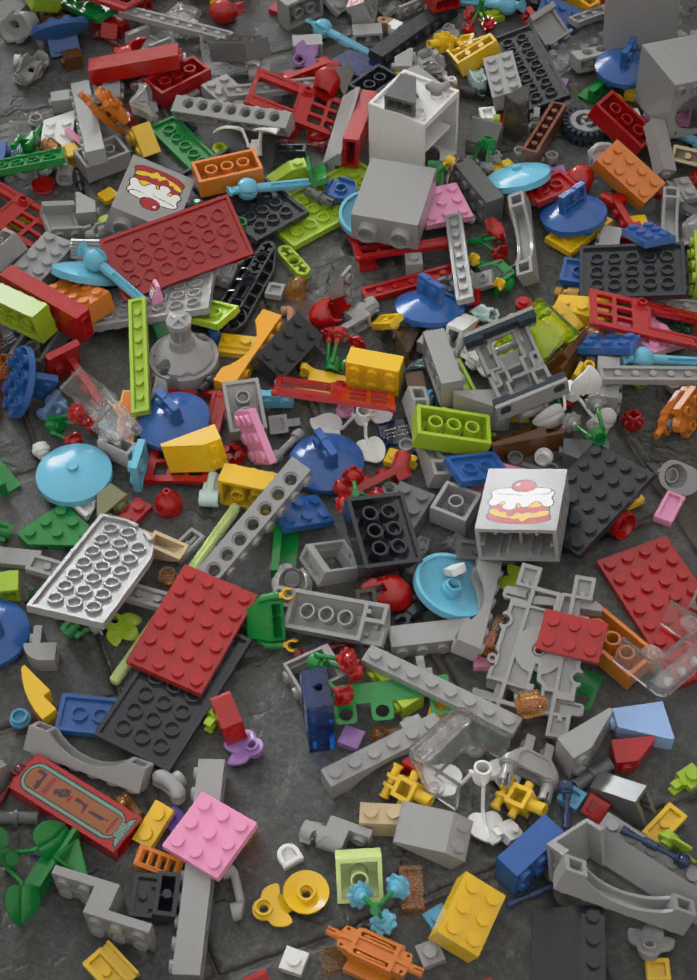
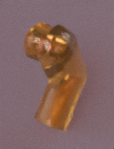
(380, 732)
(125, 800)

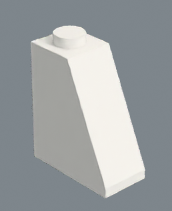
(458, 327)

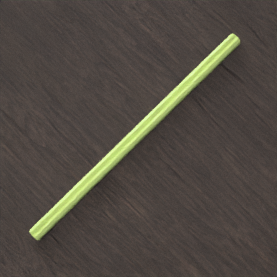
(208, 546)

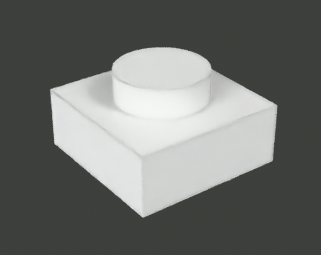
(293, 961)

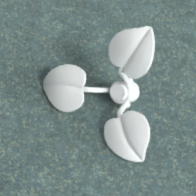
(256, 144)
(586, 383)
(372, 448)
(481, 775)

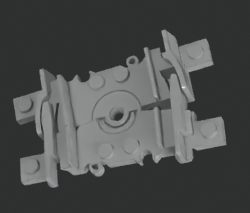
(516, 651)

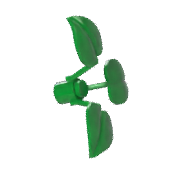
(24, 900)

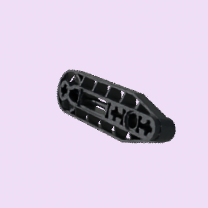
(249, 285)

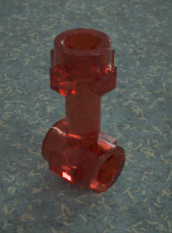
(132, 121)

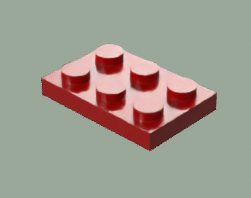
(550, 190)
(571, 637)

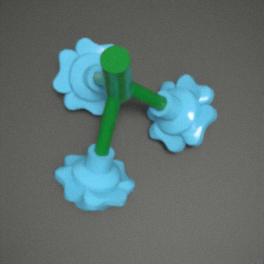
(383, 921)

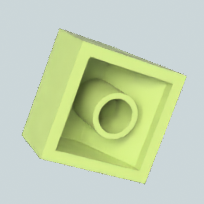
(356, 866)

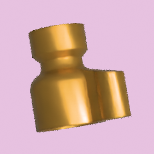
(569, 291)

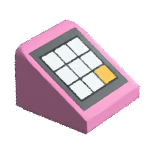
(155, 295)

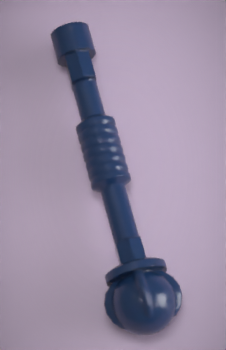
(566, 788)
(680, 859)
(531, 894)

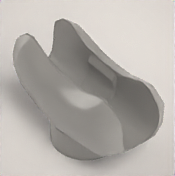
(172, 784)

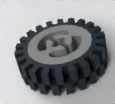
(580, 128)

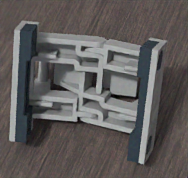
(506, 370)

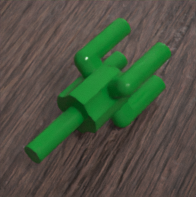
(29, 142)

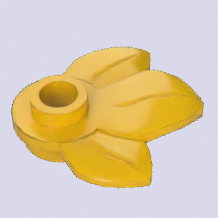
(277, 911)

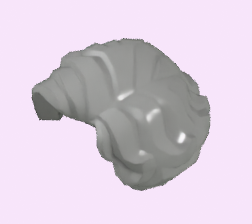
(292, 577)

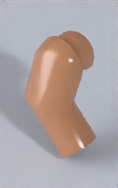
(287, 310)

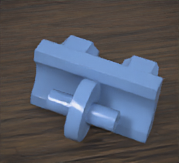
(54, 406)

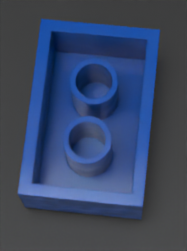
(526, 856)

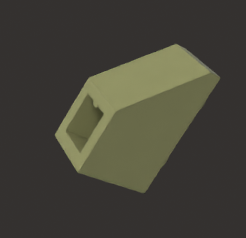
(111, 501)

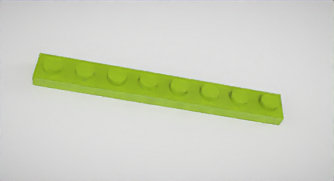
(139, 357)

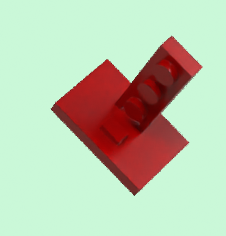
(63, 360)

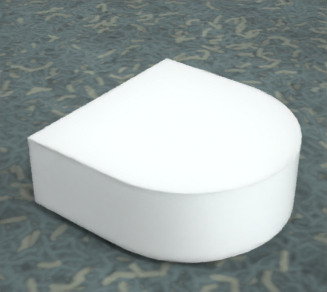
(455, 569)
(289, 856)

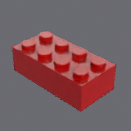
(177, 82)
(619, 122)

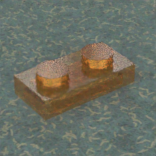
(492, 636)
(414, 902)

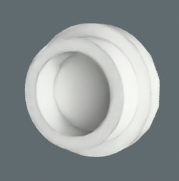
(40, 449)
(543, 456)

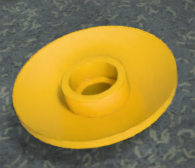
(306, 882)

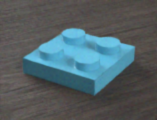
(138, 465)

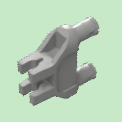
(531, 766)

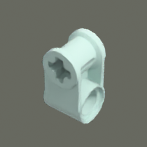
(477, 79)

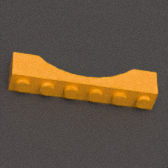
(266, 325)

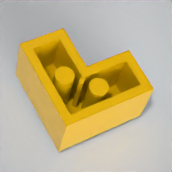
(143, 140)

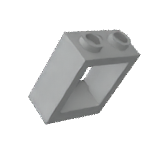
(313, 556)
(299, 663)

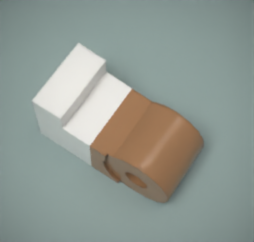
(389, 24)

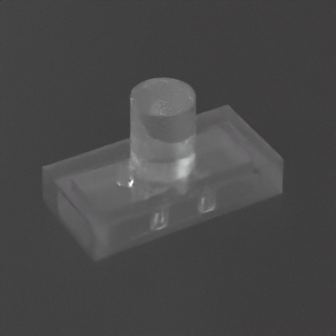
(16, 184)

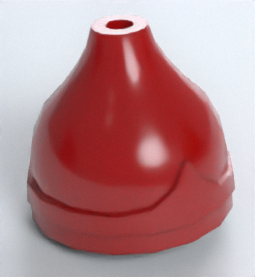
(168, 504)
(623, 526)

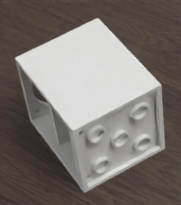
(406, 137)

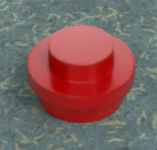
(522, 303)

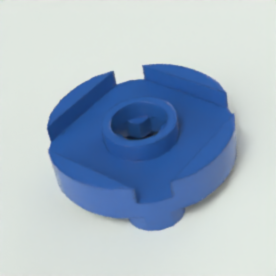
(334, 188)

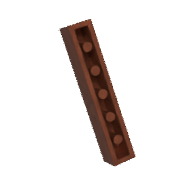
(543, 133)

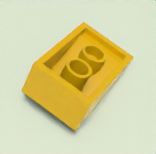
(195, 451)

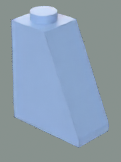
(642, 721)

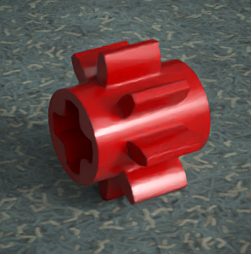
(632, 420)

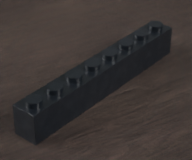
(410, 35)

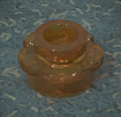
(167, 572)

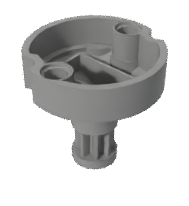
(183, 356)

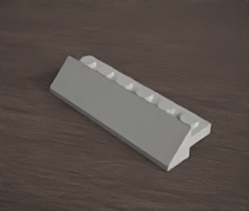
(333, 154)
(336, 617)
(643, 867)

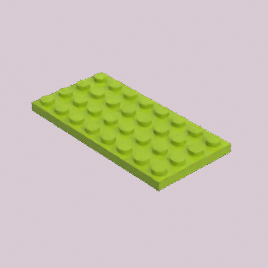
(321, 217)

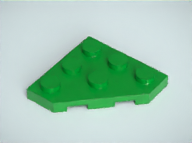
(54, 529)

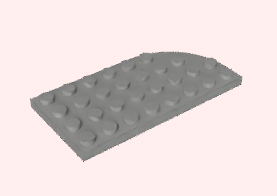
(189, 296)
(96, 573)

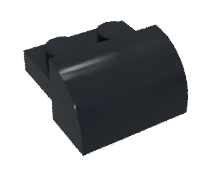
(287, 152)
(155, 897)

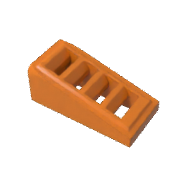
(151, 853)

